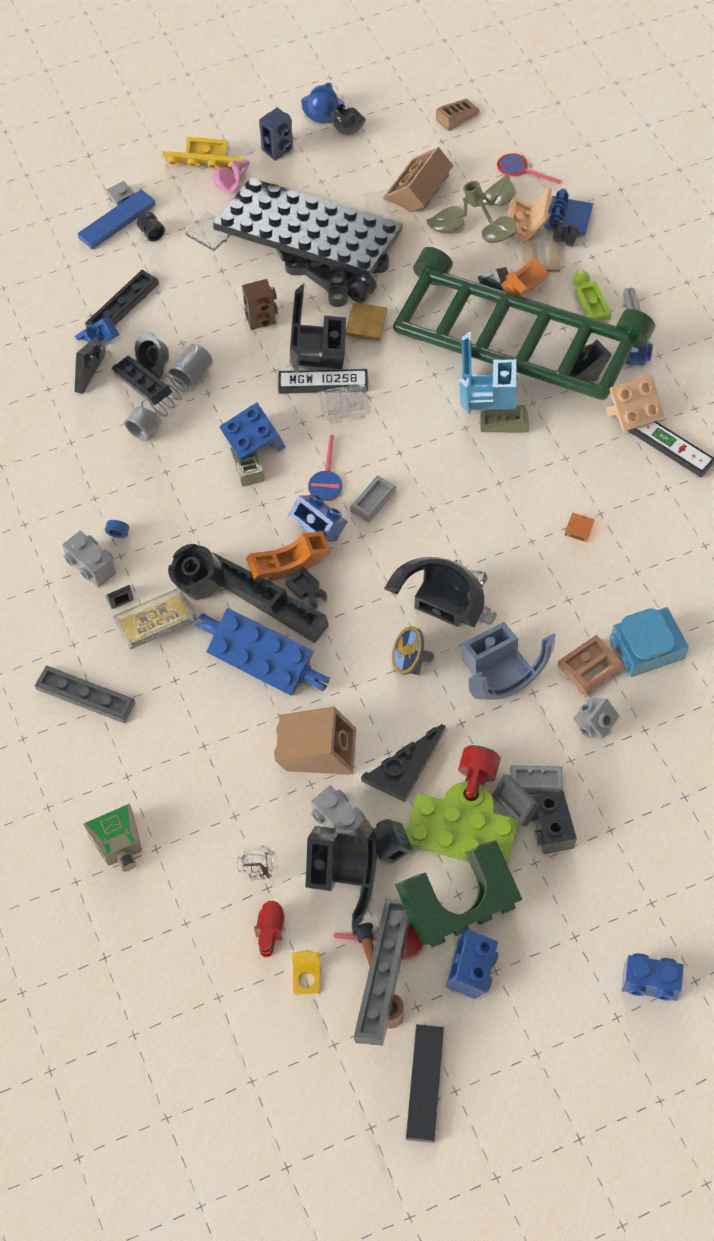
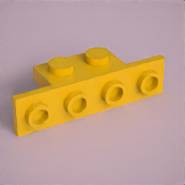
(203, 152)

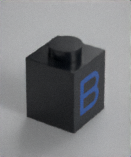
(391, 841)

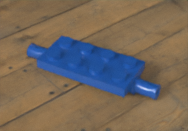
(261, 652)

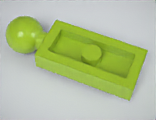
(590, 297)

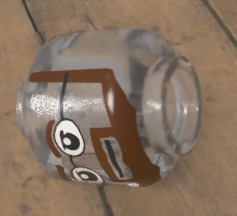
(257, 862)

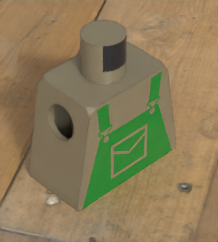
(116, 837)

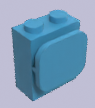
(648, 641)

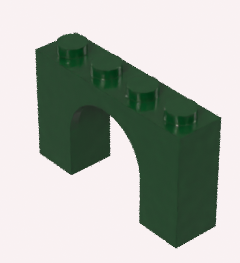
(495, 893)

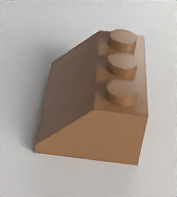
(420, 180)

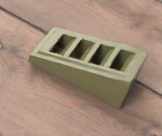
(518, 424)
(251, 476)

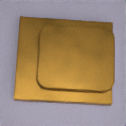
(366, 321)

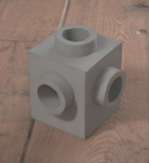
(596, 717)

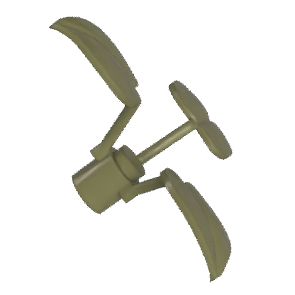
(498, 194)

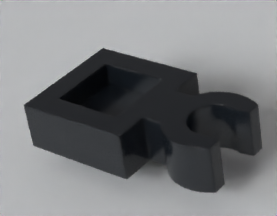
(306, 585)

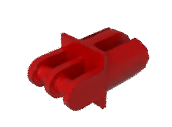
(269, 927)

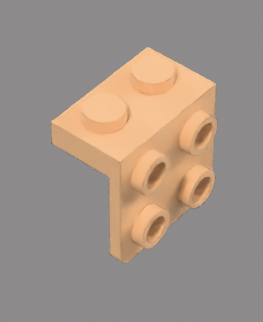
(528, 216)

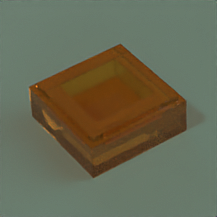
(579, 527)

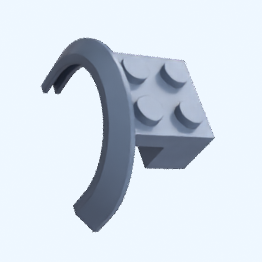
(498, 665)

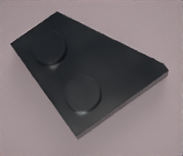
(87, 363)

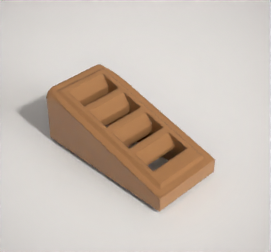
(449, 119)

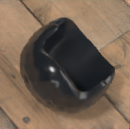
(347, 120)

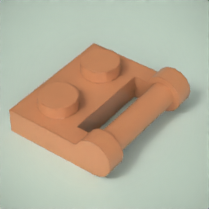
(585, 659)

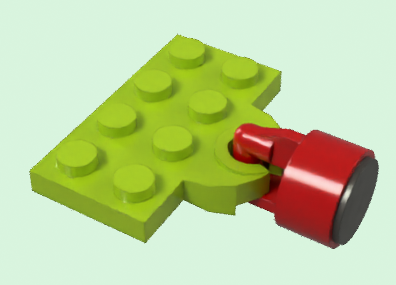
(465, 813)

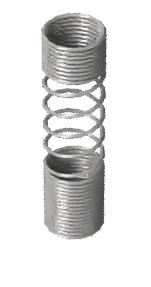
(185, 372)

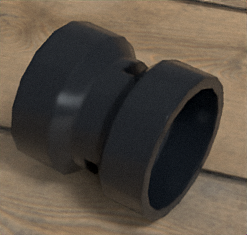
(151, 226)
(565, 233)
(362, 288)

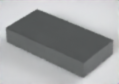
(515, 800)

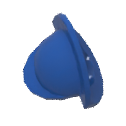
(321, 103)

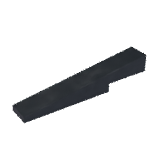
(273, 601)

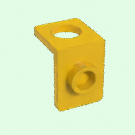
(306, 962)

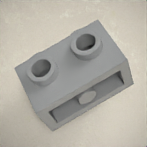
(89, 558)
(334, 811)

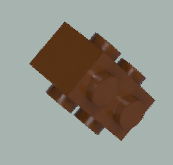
(259, 304)

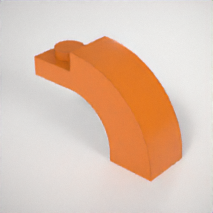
(525, 279)
(286, 561)

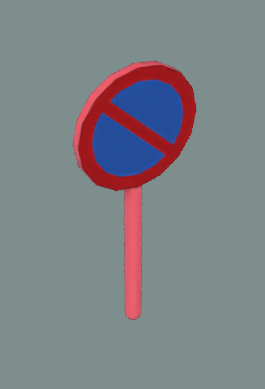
(516, 164)

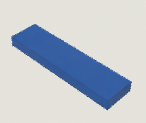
(116, 219)

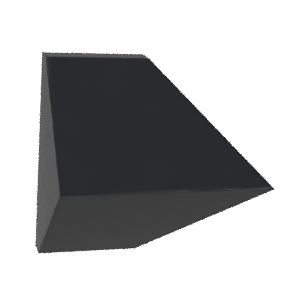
(591, 362)

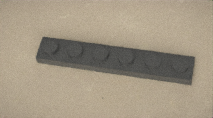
(382, 974)

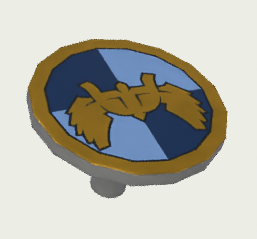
(409, 651)

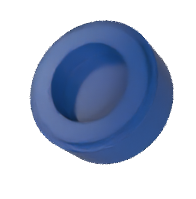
(117, 528)

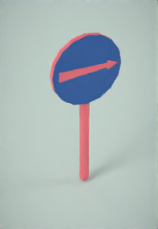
(326, 483)

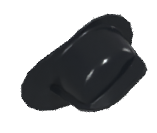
(151, 353)

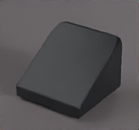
(120, 597)

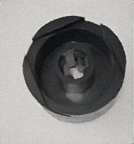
(196, 571)

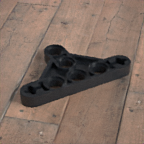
(324, 274)

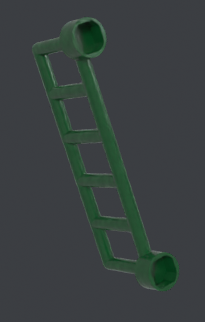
(433, 268)

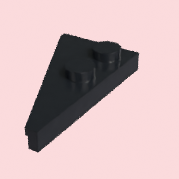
(400, 772)

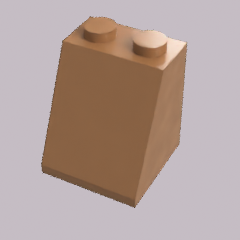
(316, 742)

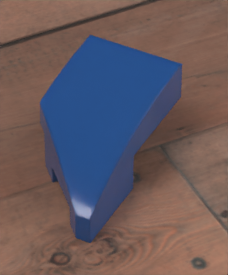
(103, 328)

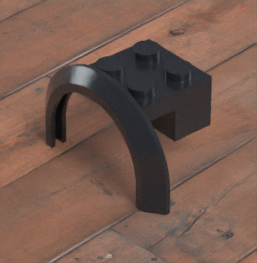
(316, 345)
(446, 591)
(343, 858)

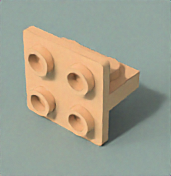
(635, 403)

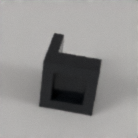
(494, 278)

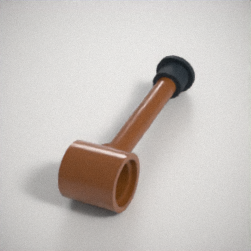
(365, 936)

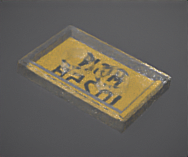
(155, 618)

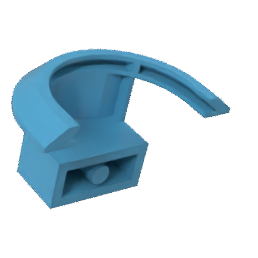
(486, 391)

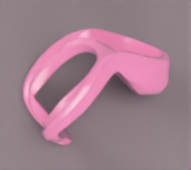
(229, 179)

